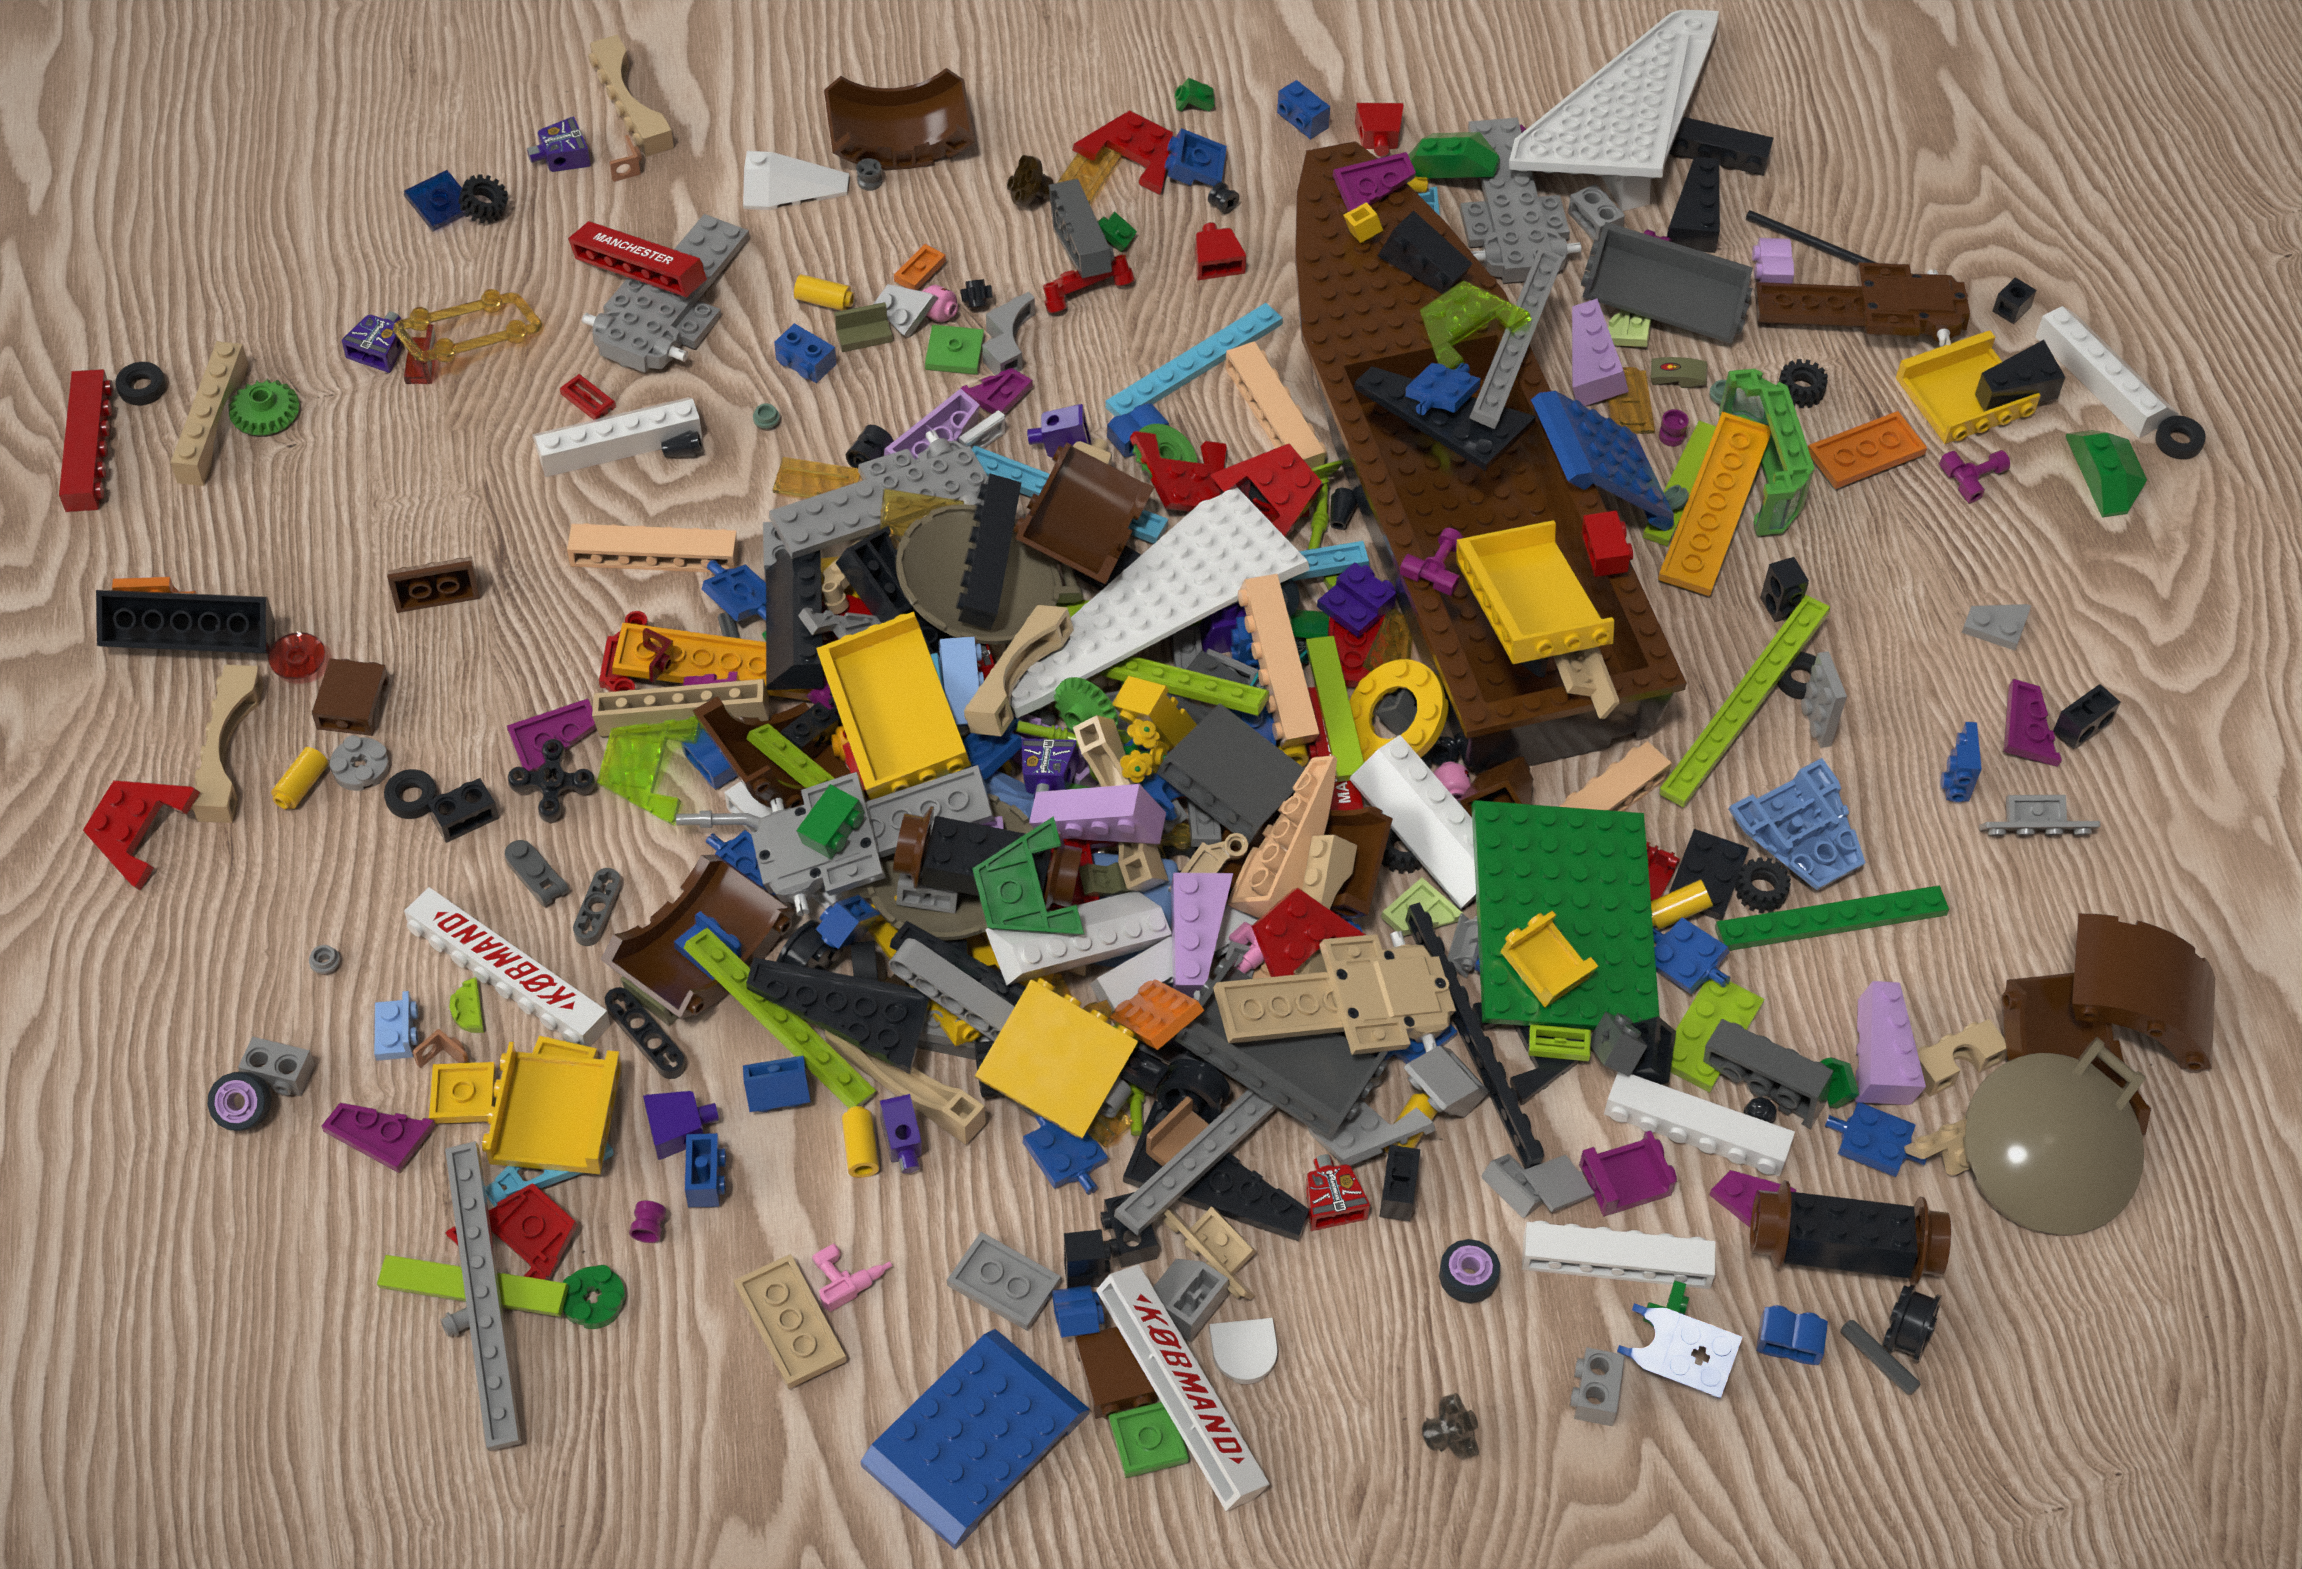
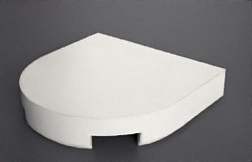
(1244, 1349)

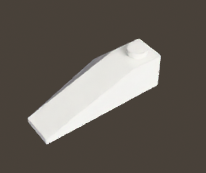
(780, 179)

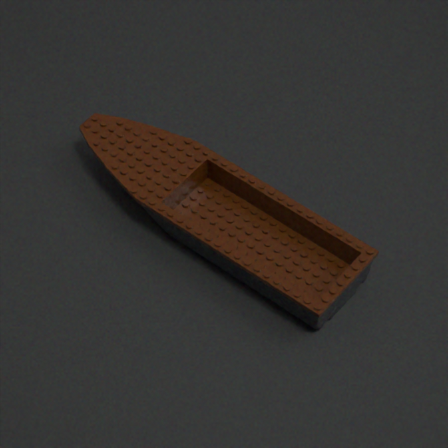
(1411, 488)

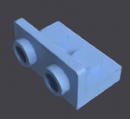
(395, 1028)

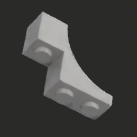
(1002, 325)

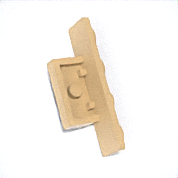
(1587, 675)
(1948, 1141)
(1218, 1243)

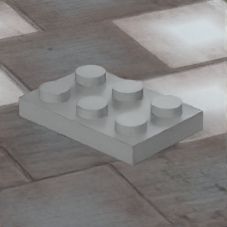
(1824, 700)
(1003, 1281)

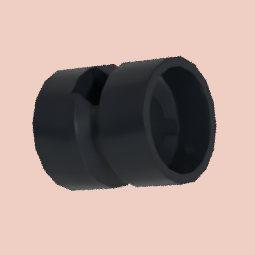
(869, 445)

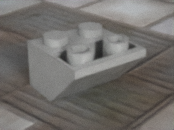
(1446, 1081)
(1191, 1294)

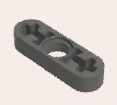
(600, 918)

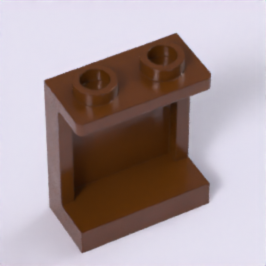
(349, 696)
(1112, 1373)

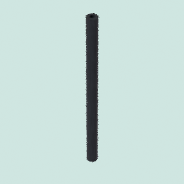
(1806, 238)

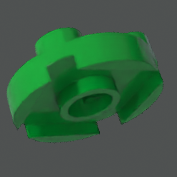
(609, 1303)

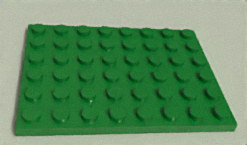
(1595, 880)

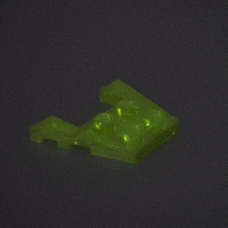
(1463, 312)
(634, 762)

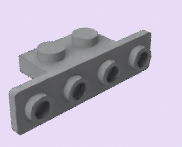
(2037, 813)

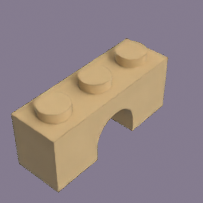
(1977, 1044)

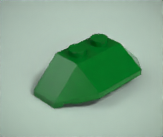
(1454, 156)
(2108, 469)

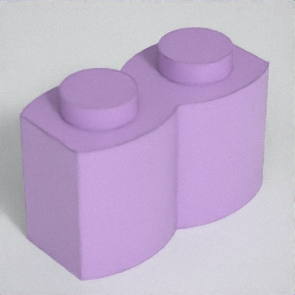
(1773, 260)

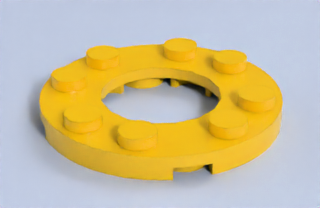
(1387, 678)

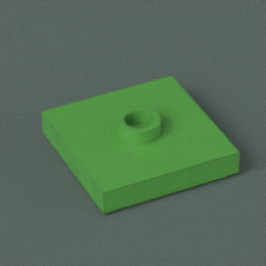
(954, 349)
(1147, 1440)

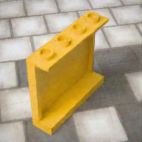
(1945, 386)
(1056, 1057)
(552, 1111)

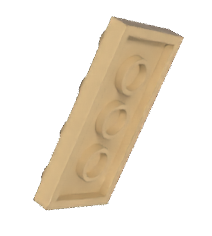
(789, 1321)

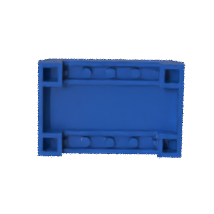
(1602, 454)
(972, 1436)

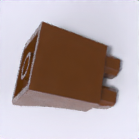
(1504, 783)

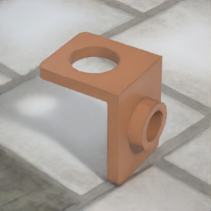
(633, 160)
(440, 1042)

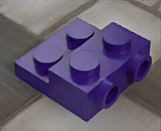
(1358, 599)

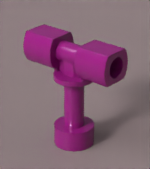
(1969, 474)
(1433, 568)

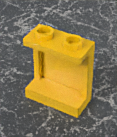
(1546, 959)

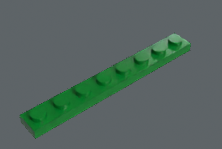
(1832, 918)

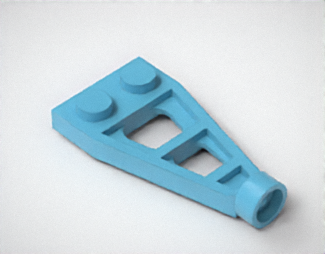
(510, 1178)

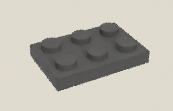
(1210, 666)

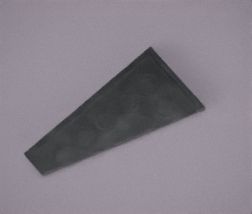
(1452, 429)
(862, 1011)
(1226, 1187)

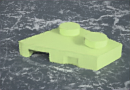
(1629, 329)
(1432, 901)

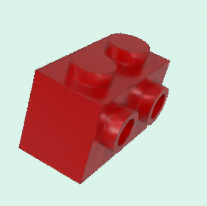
(1606, 543)

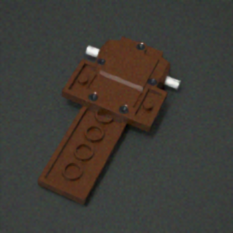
(1885, 302)

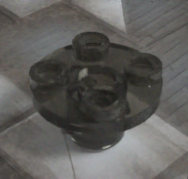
(1452, 1428)

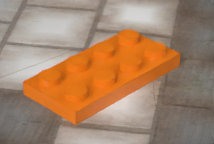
(1866, 449)
(1156, 1013)

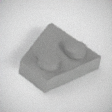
(906, 307)
(1997, 623)

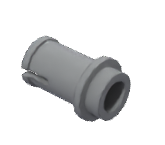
(455, 1322)

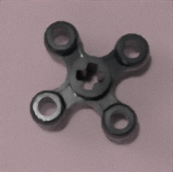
(550, 789)

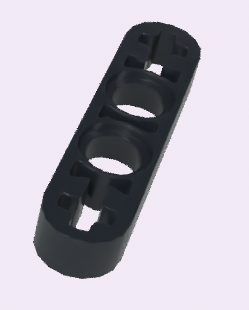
(648, 1030)

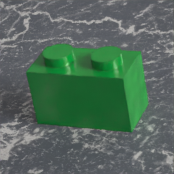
(831, 822)

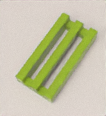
(1559, 1046)

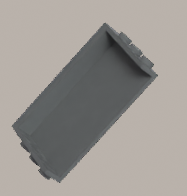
(1668, 282)
(1303, 1075)

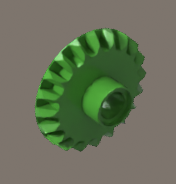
(263, 408)
(1170, 443)
(1081, 701)

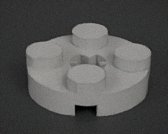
(354, 750)

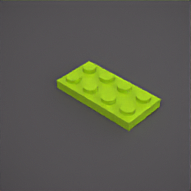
(1700, 1022)

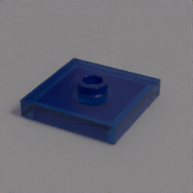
(436, 200)

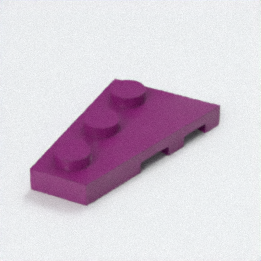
(1373, 179)
(565, 724)
(2027, 726)
(378, 1135)

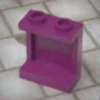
(1628, 1174)

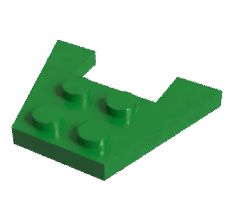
(1012, 888)

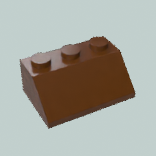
(433, 584)

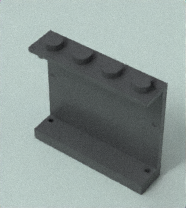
(1231, 772)

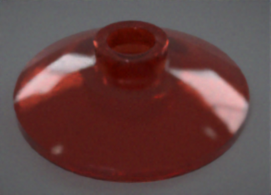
(296, 647)

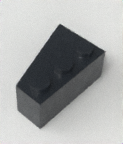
(1424, 254)
(2021, 376)
(873, 575)

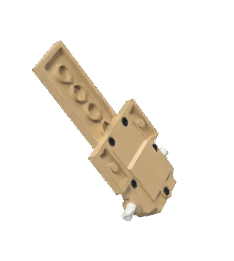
(1366, 993)

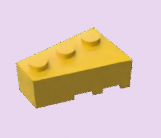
(1149, 702)

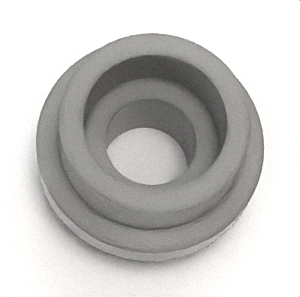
(321, 953)

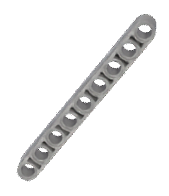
(971, 1001)

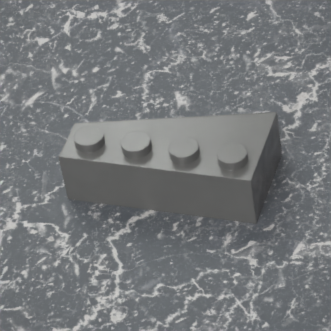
(1079, 229)
(1770, 1070)

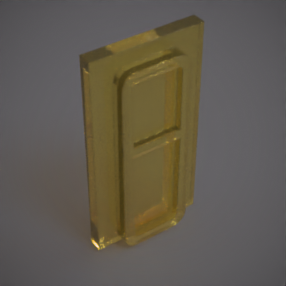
(1092, 173)
(1634, 407)
(811, 478)
(903, 508)

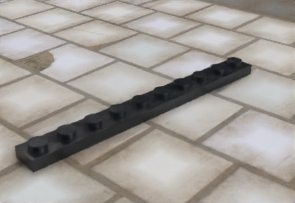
(1478, 1045)
(1138, 1069)

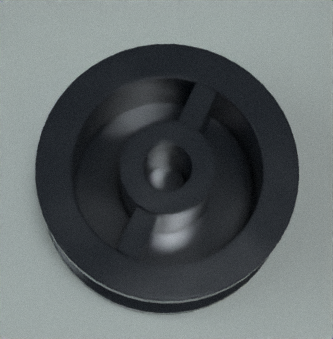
(808, 949)
(1198, 1081)
(1912, 1322)

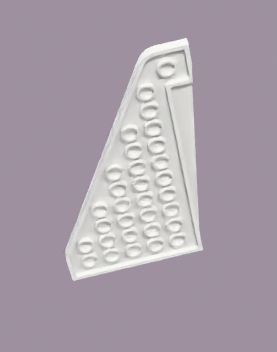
(1627, 110)
(1167, 588)

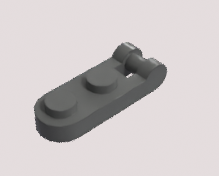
(534, 872)

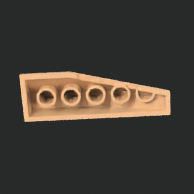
(1283, 855)

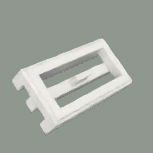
(985, 431)

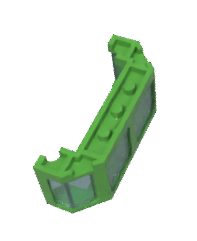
(1786, 457)

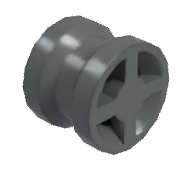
(869, 174)

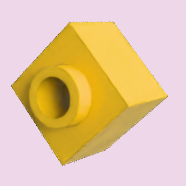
(1363, 222)

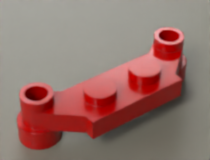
(1073, 281)
(607, 679)

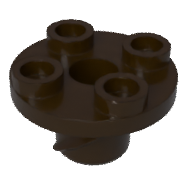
(1029, 181)

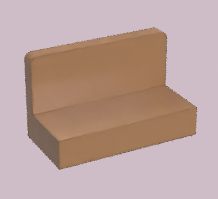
(1174, 1132)

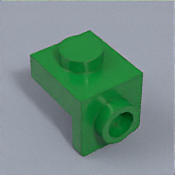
(1195, 94)
(1117, 230)
(1843, 1083)
(1676, 1300)

